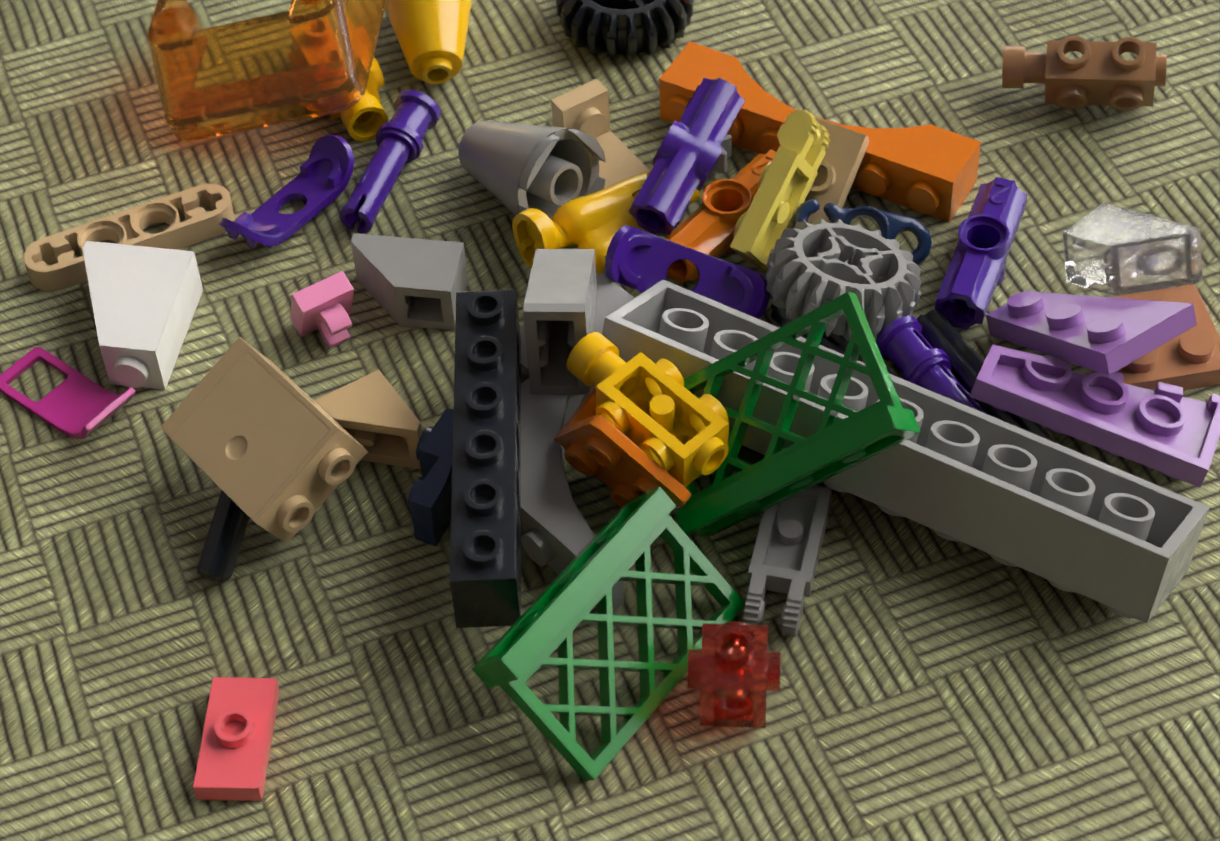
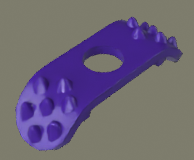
(319, 183)
(643, 260)

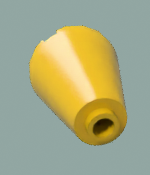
(431, 35)

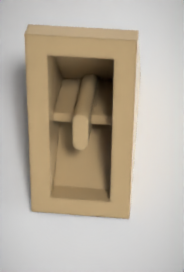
(376, 419)

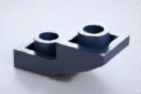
(432, 493)

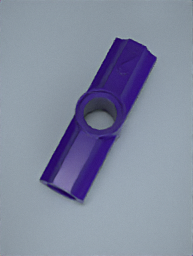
(686, 156)
(981, 253)

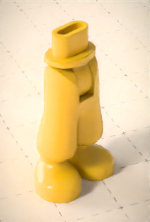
(581, 222)

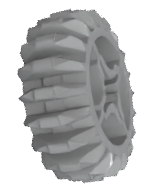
(829, 259)

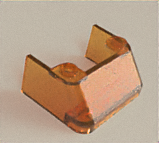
(261, 67)

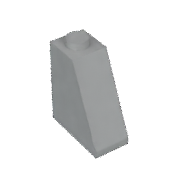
(557, 315)

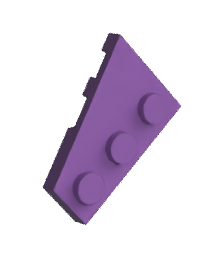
(1090, 329)

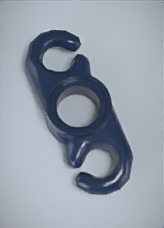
(887, 222)

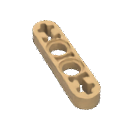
(127, 229)

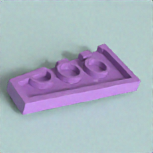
(1097, 408)

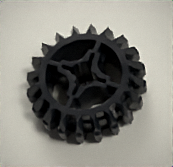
(624, 24)

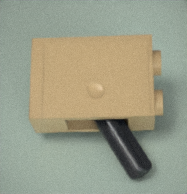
(263, 448)

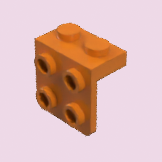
(603, 450)

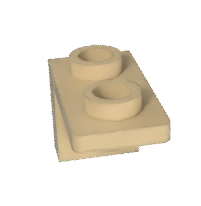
(588, 111)

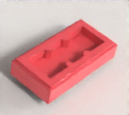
(236, 739)

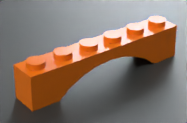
(909, 166)

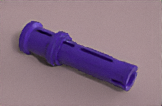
(397, 144)
(919, 362)

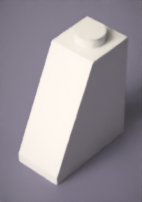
(141, 308)

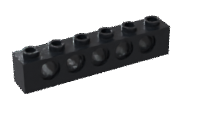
(486, 461)

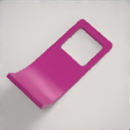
(74, 405)

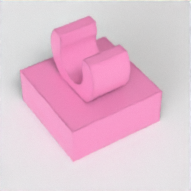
(324, 308)

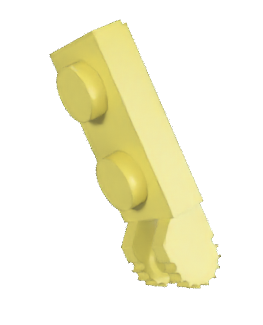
(781, 187)

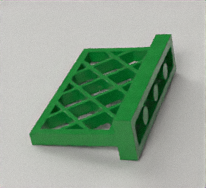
(810, 459)
(568, 602)

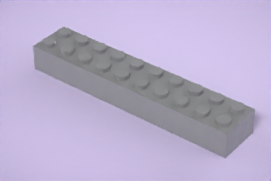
(964, 472)

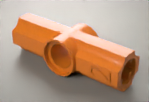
(713, 223)

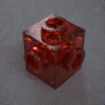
(734, 674)

